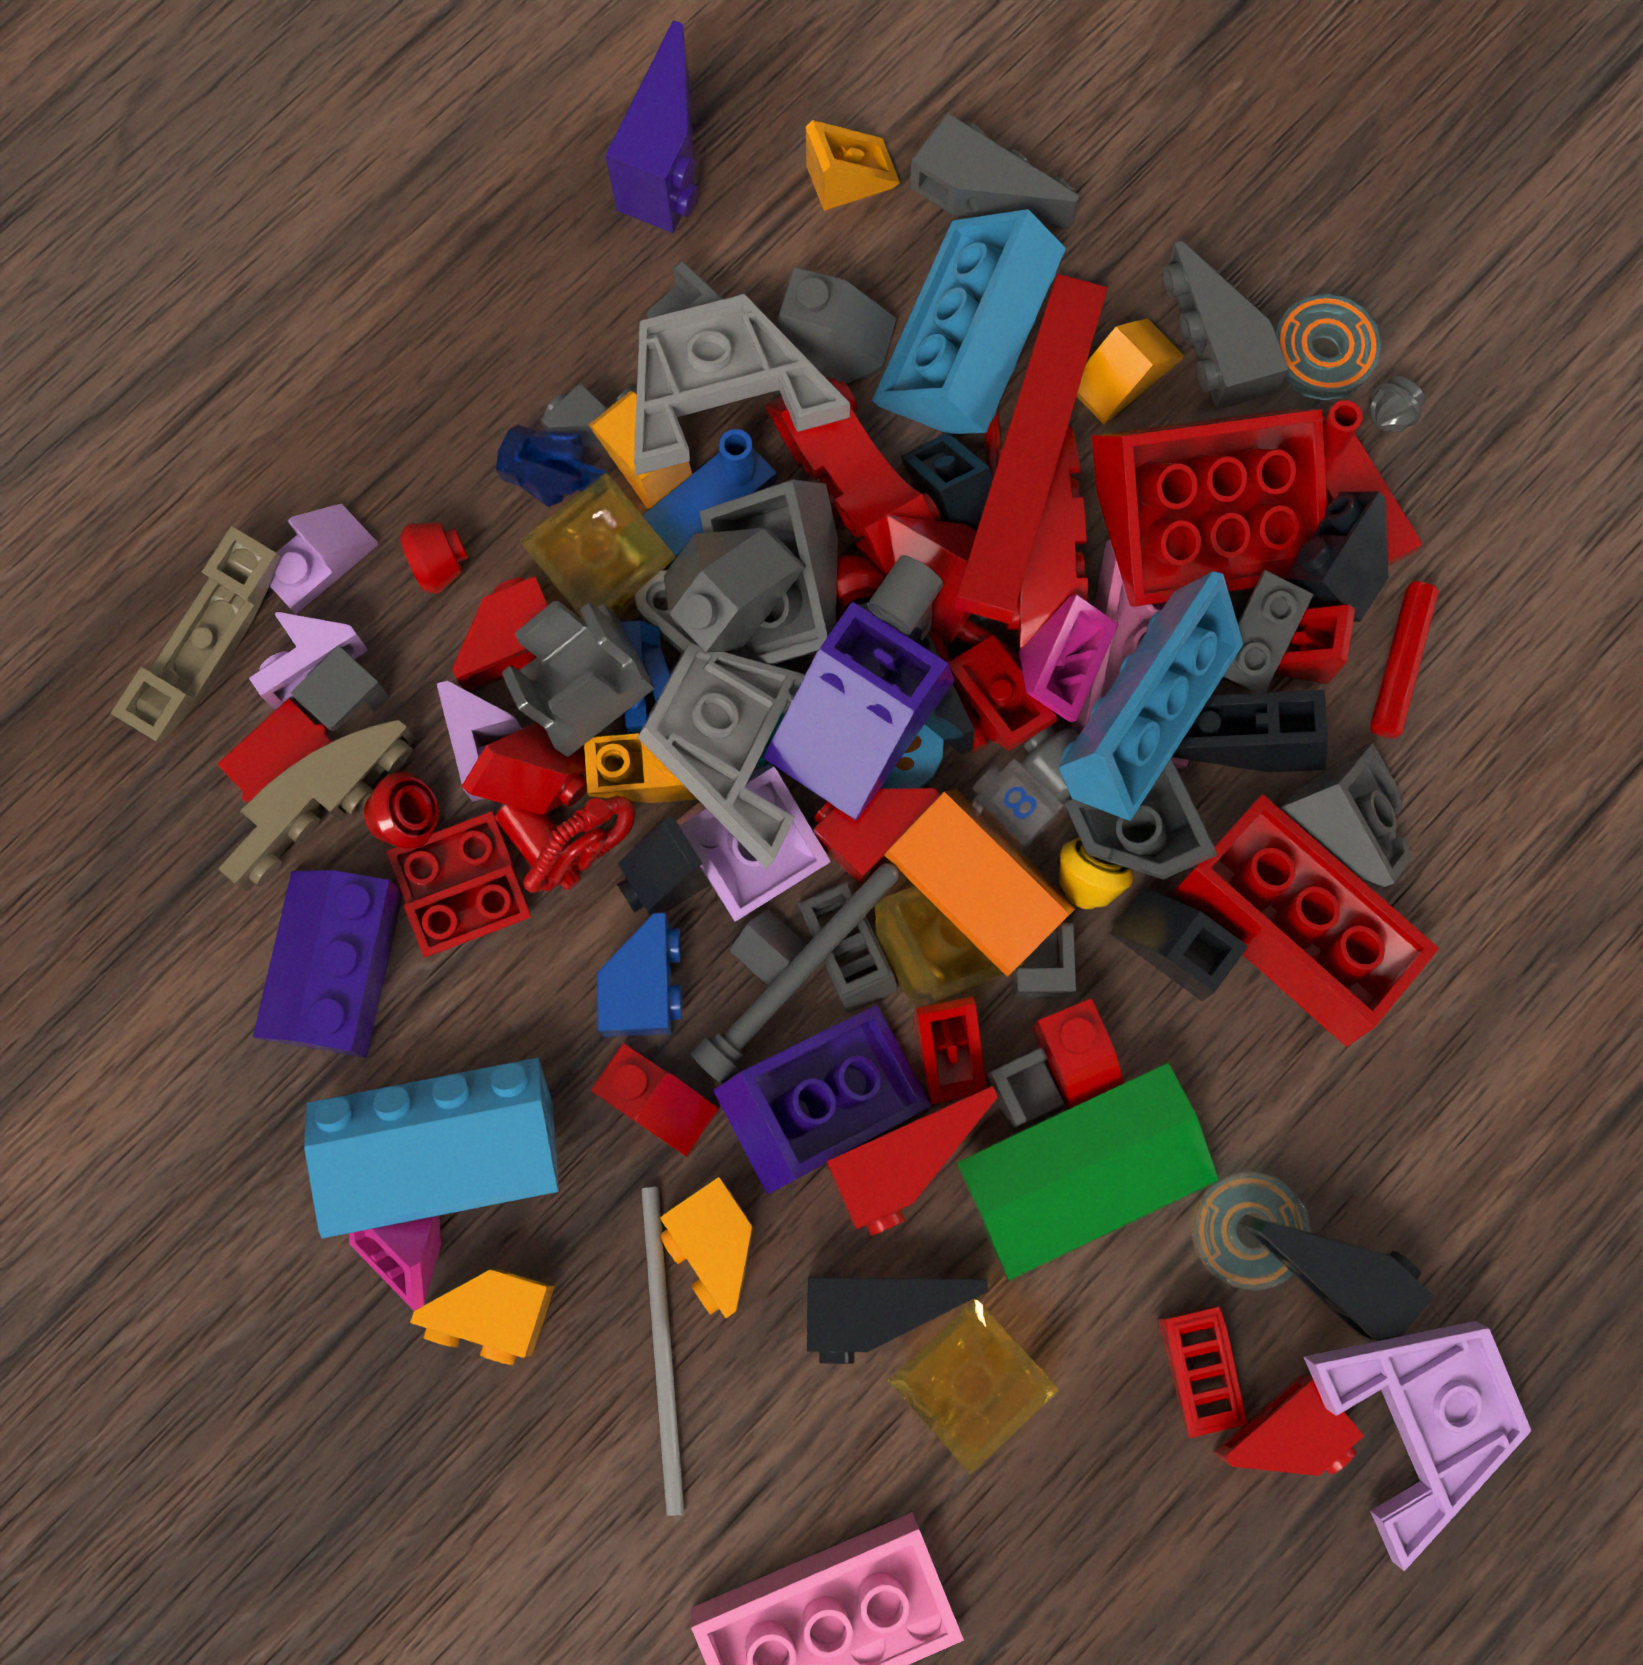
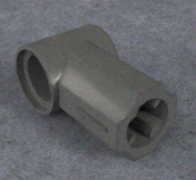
(907, 597)

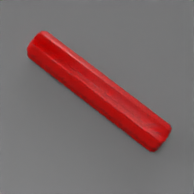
(1404, 660)

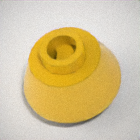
(1090, 880)

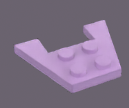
(1451, 1412)

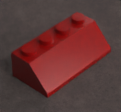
(1308, 922)

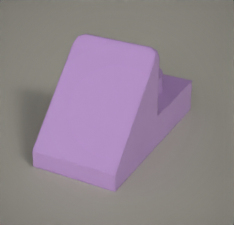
(320, 553)
(313, 643)
(470, 724)

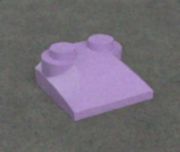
(733, 870)

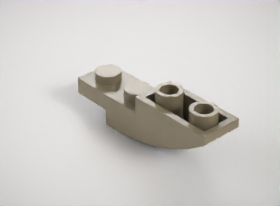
(330, 777)

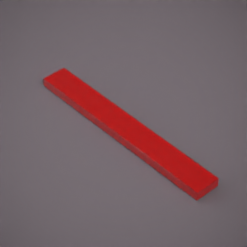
(1031, 451)

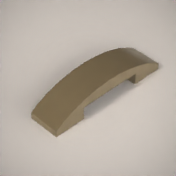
(203, 640)

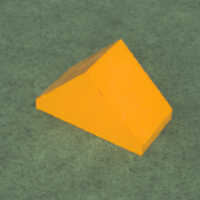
(847, 164)
(1125, 367)
(617, 434)

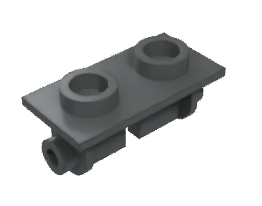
(1266, 631)

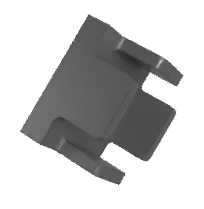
(580, 675)

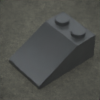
(804, 522)

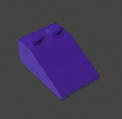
(653, 147)
(821, 1098)

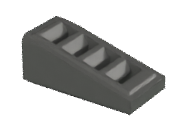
(865, 989)

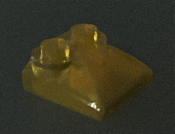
(597, 548)
(928, 950)
(973, 1386)

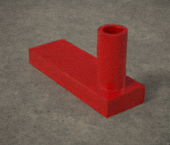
(1352, 470)

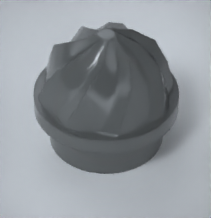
(1396, 404)

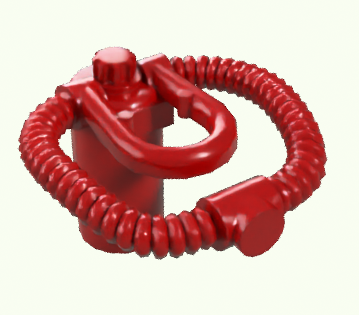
(547, 846)

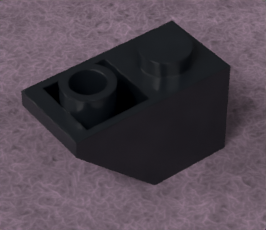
(1346, 554)
(1179, 942)

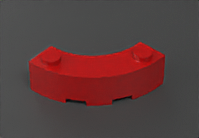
(856, 476)
(1054, 564)

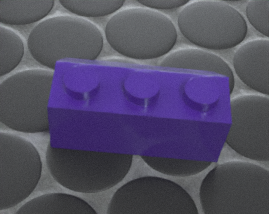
(329, 961)

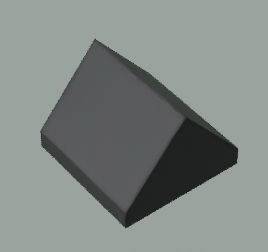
(767, 946)

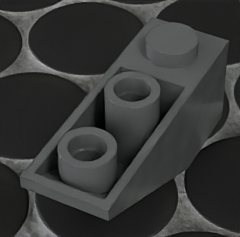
(979, 178)
(1230, 335)

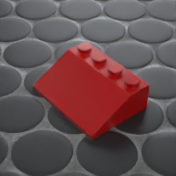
(1211, 498)

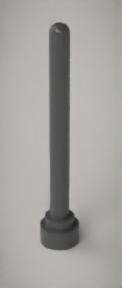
(722, 1052)

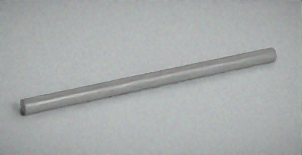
(662, 1352)

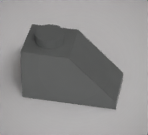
(835, 326)
(729, 585)
(1353, 815)
(1160, 837)

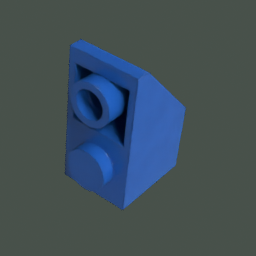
(636, 983)

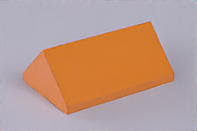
(980, 881)

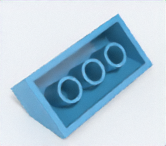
(971, 322)
(1154, 699)
(430, 1147)

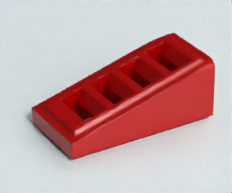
(1219, 1343)

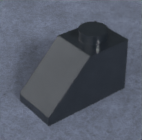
(952, 479)
(661, 870)

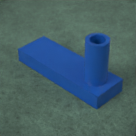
(727, 476)

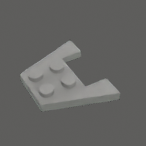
(714, 359)
(712, 733)

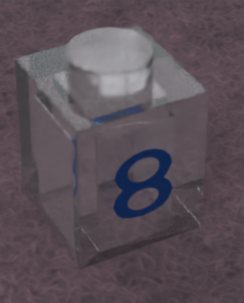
(1015, 804)

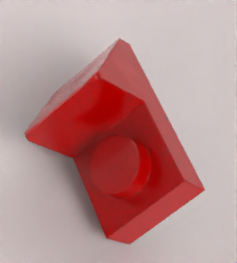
(999, 694)
(655, 1099)

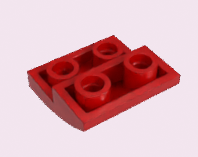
(459, 884)

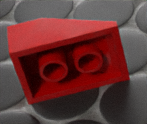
(897, 1167)

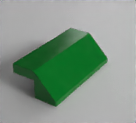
(1088, 1171)

